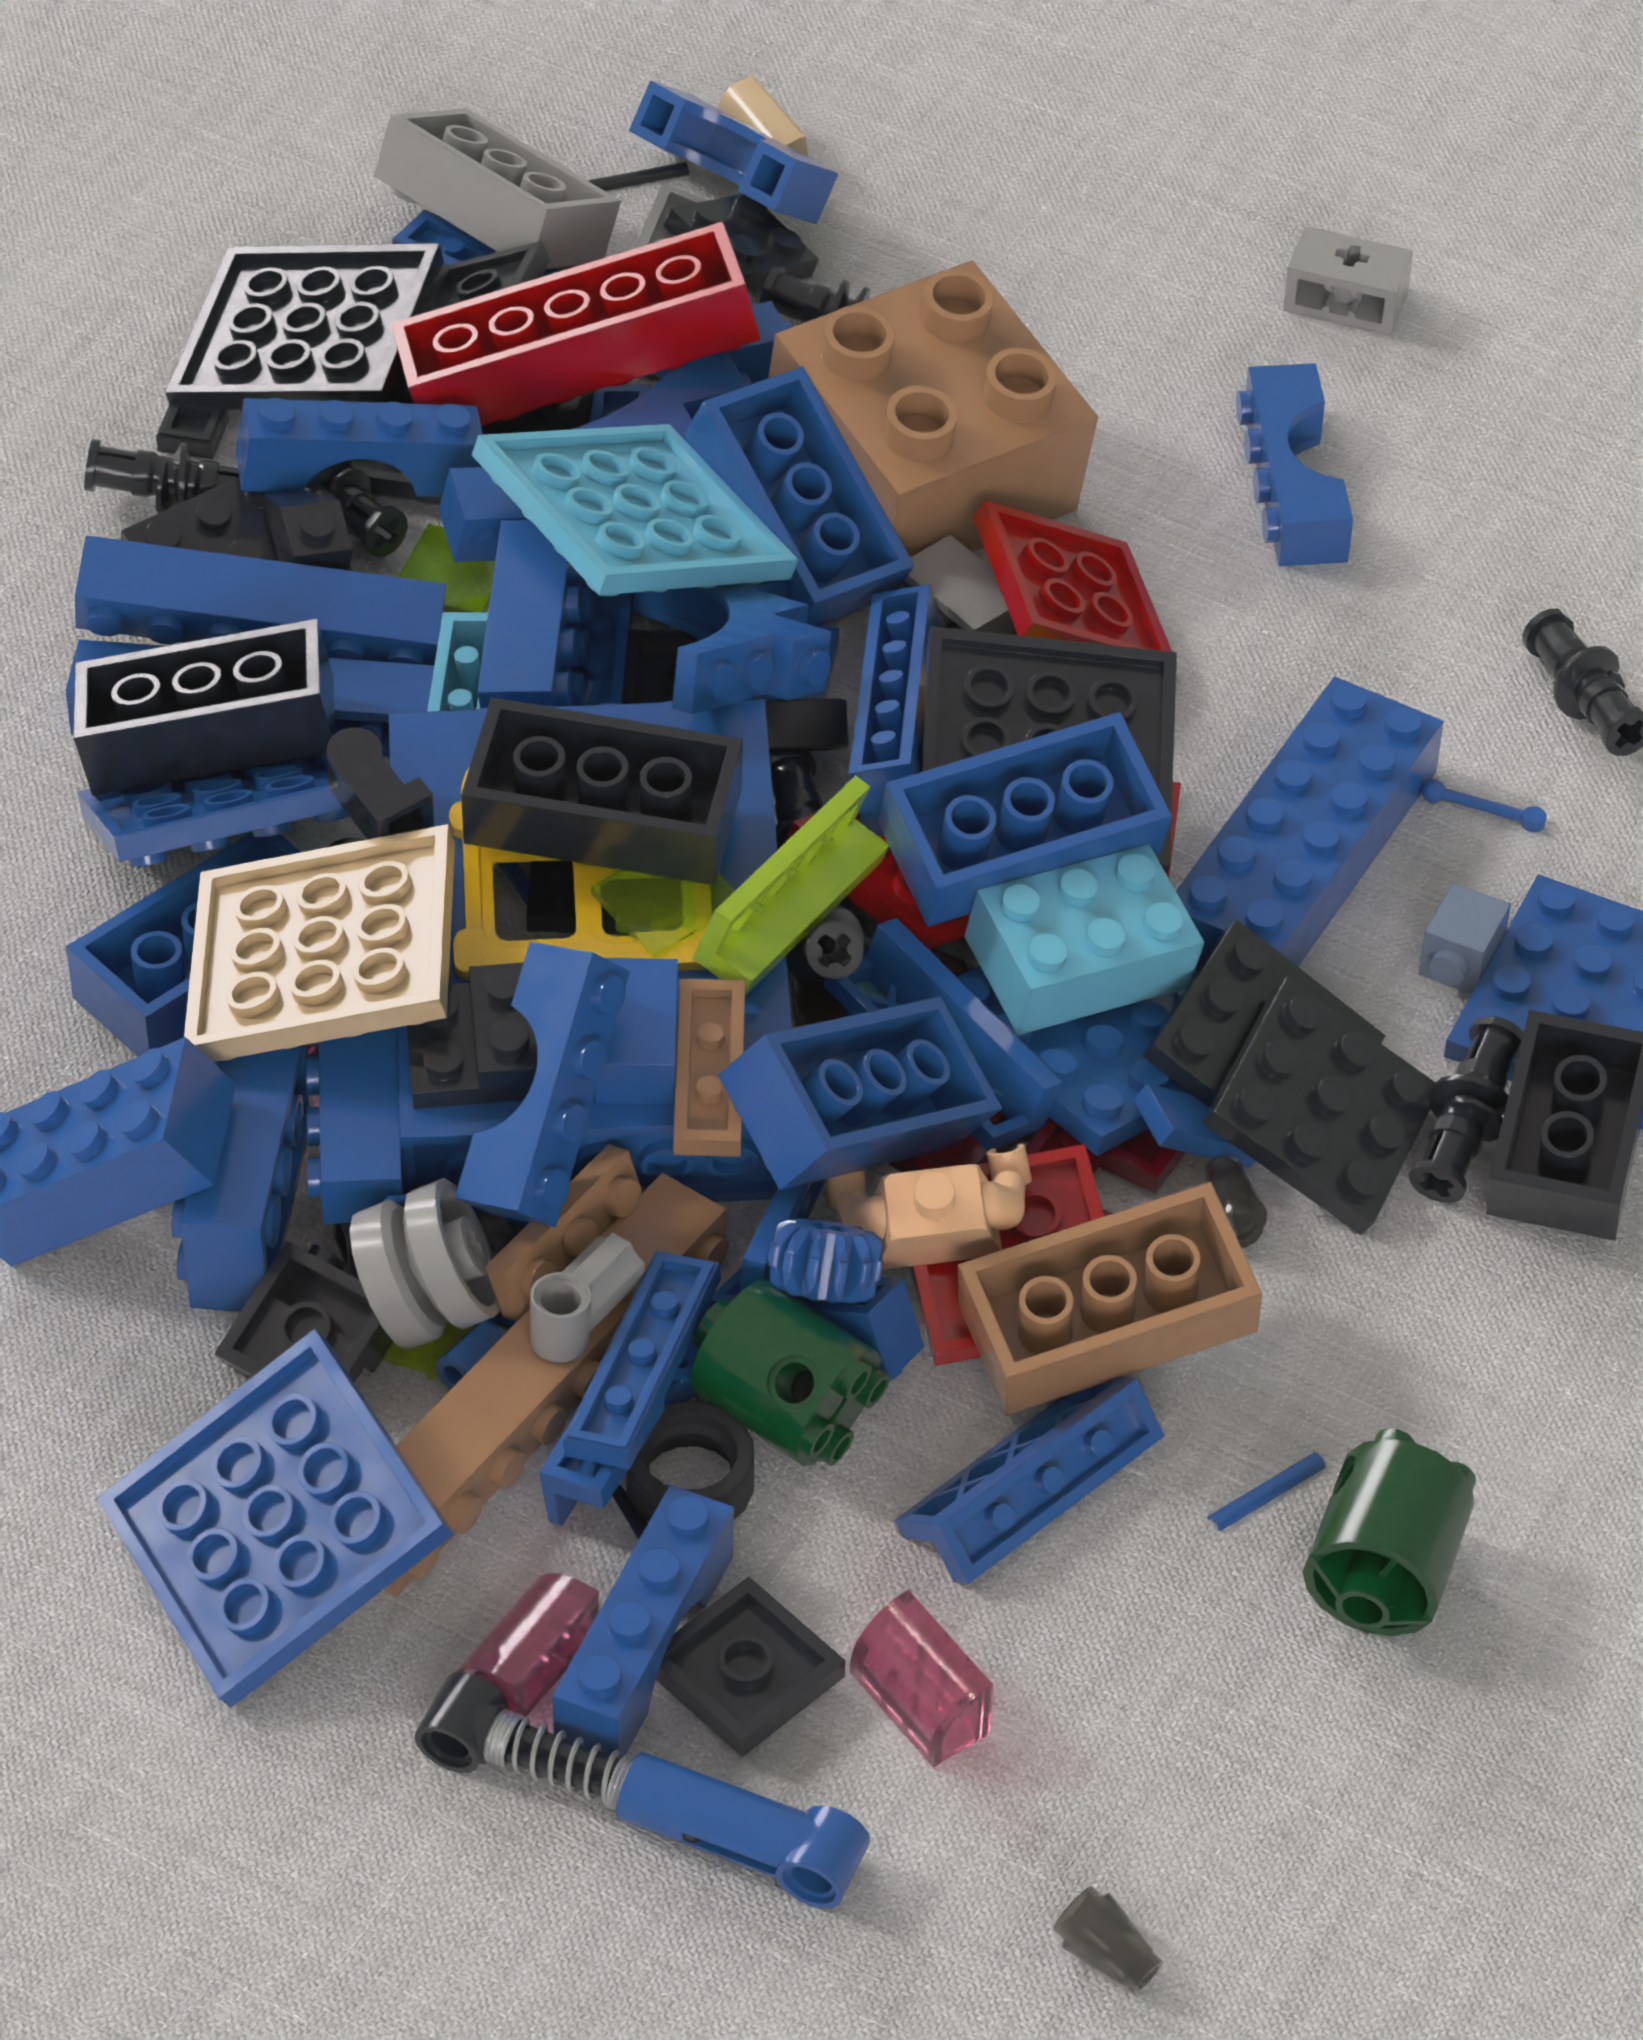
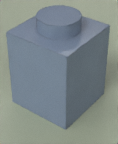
(1463, 937)

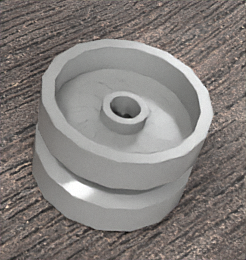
(423, 1264)

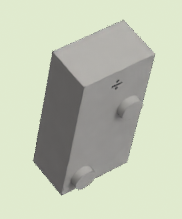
(495, 186)

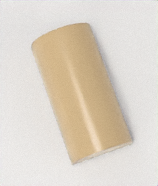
(755, 107)

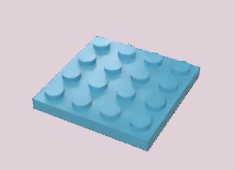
(634, 508)

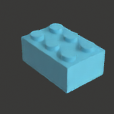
(1083, 939)

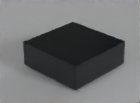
(196, 425)

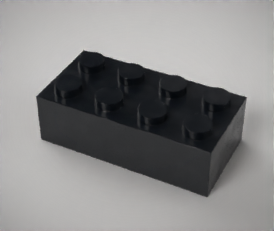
(204, 707)
(602, 791)

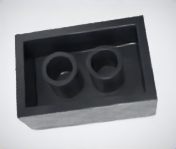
(1569, 1126)

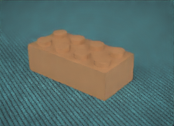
(1108, 1298)

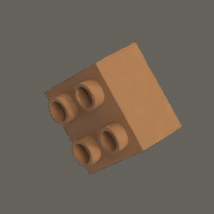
(946, 405)

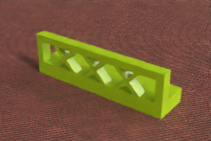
(792, 891)

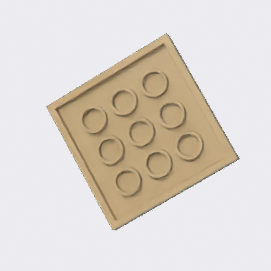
(322, 944)

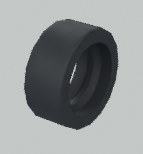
(807, 724)
(695, 1426)

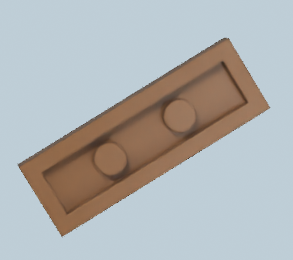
(707, 1042)
(595, 1200)

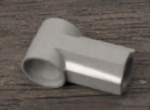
(576, 1300)

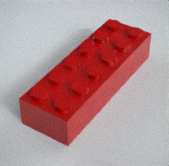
(581, 328)

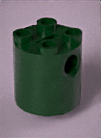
(786, 1372)
(1390, 1535)

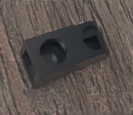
(372, 790)

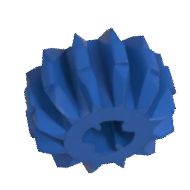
(825, 1260)

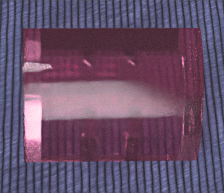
(535, 1640)
(922, 1680)

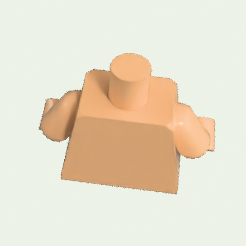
(937, 1211)

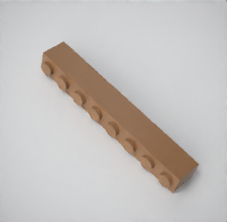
(518, 1400)

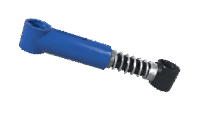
(806, 1851)

